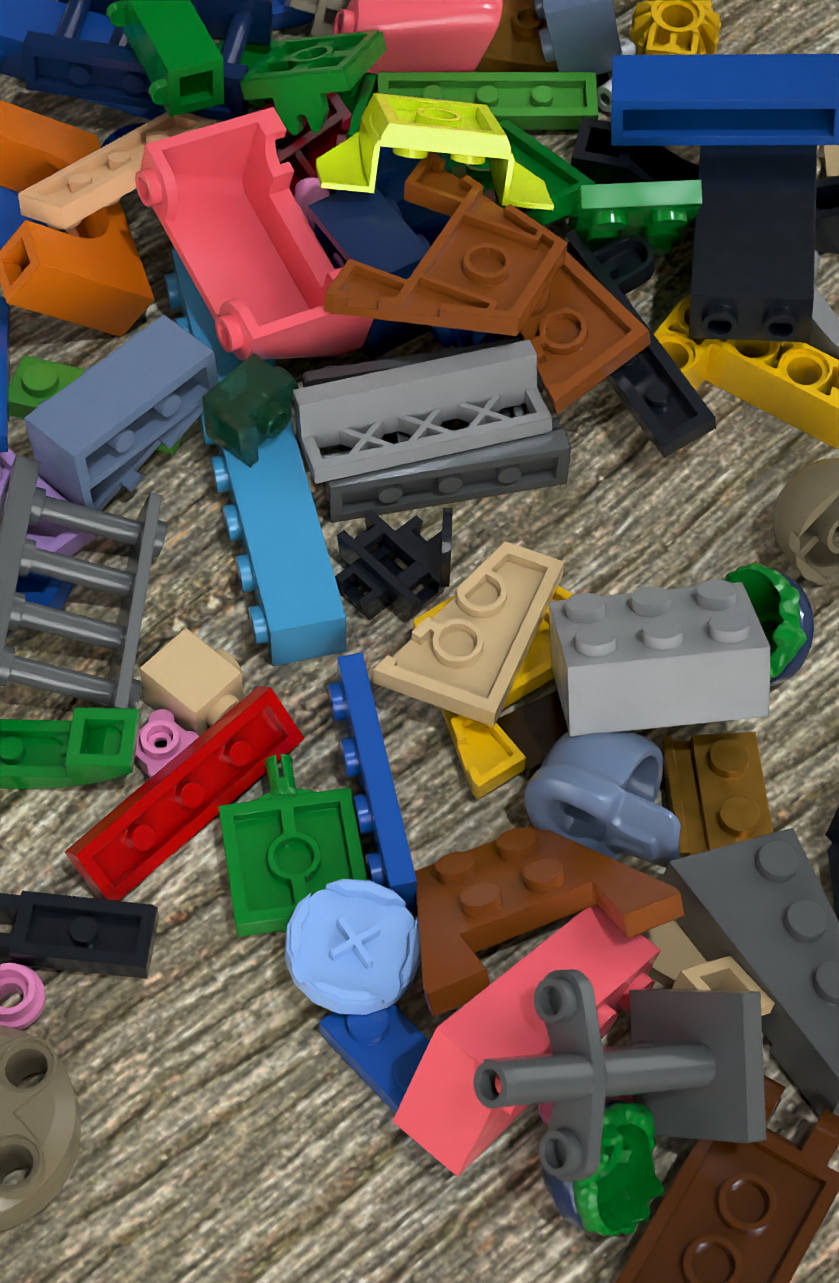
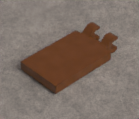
(741, 1208)

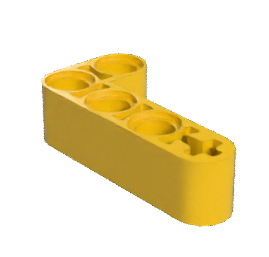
(777, 377)

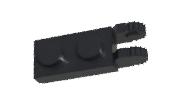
(78, 933)

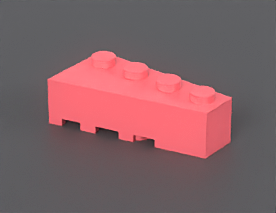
(502, 1022)

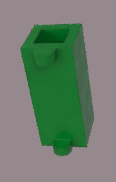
(173, 52)

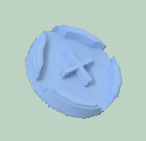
(353, 947)

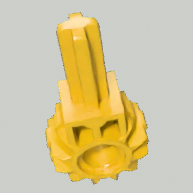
(675, 27)

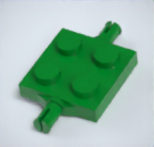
(286, 848)

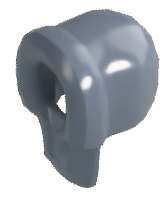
(603, 796)

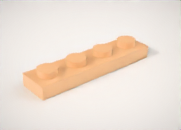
(100, 176)

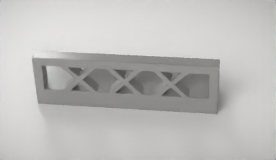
(416, 403)

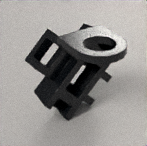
(384, 579)

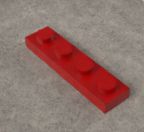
(184, 795)

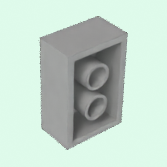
(659, 658)

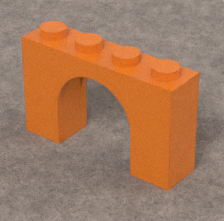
(76, 276)

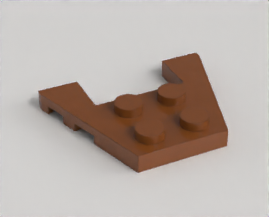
(476, 275)
(515, 887)

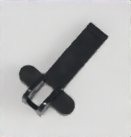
(650, 381)

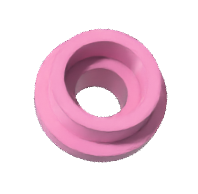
(24, 981)

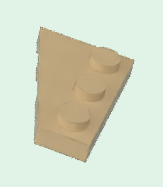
(480, 639)

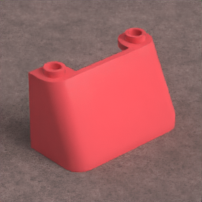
(425, 32)
(247, 239)

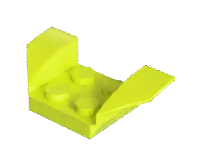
(433, 125)

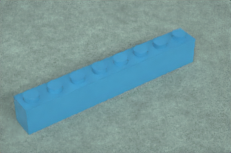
(271, 517)

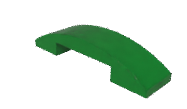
(65, 753)

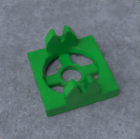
(306, 68)

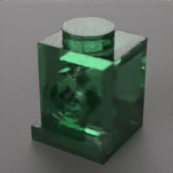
(249, 407)

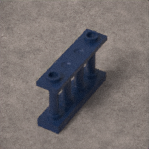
(114, 73)

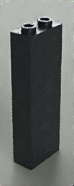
(755, 243)

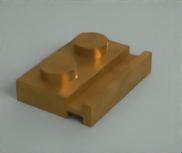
(716, 790)

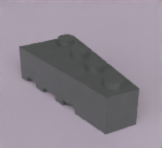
(777, 924)

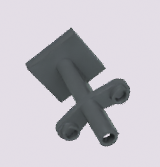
(688, 1061)

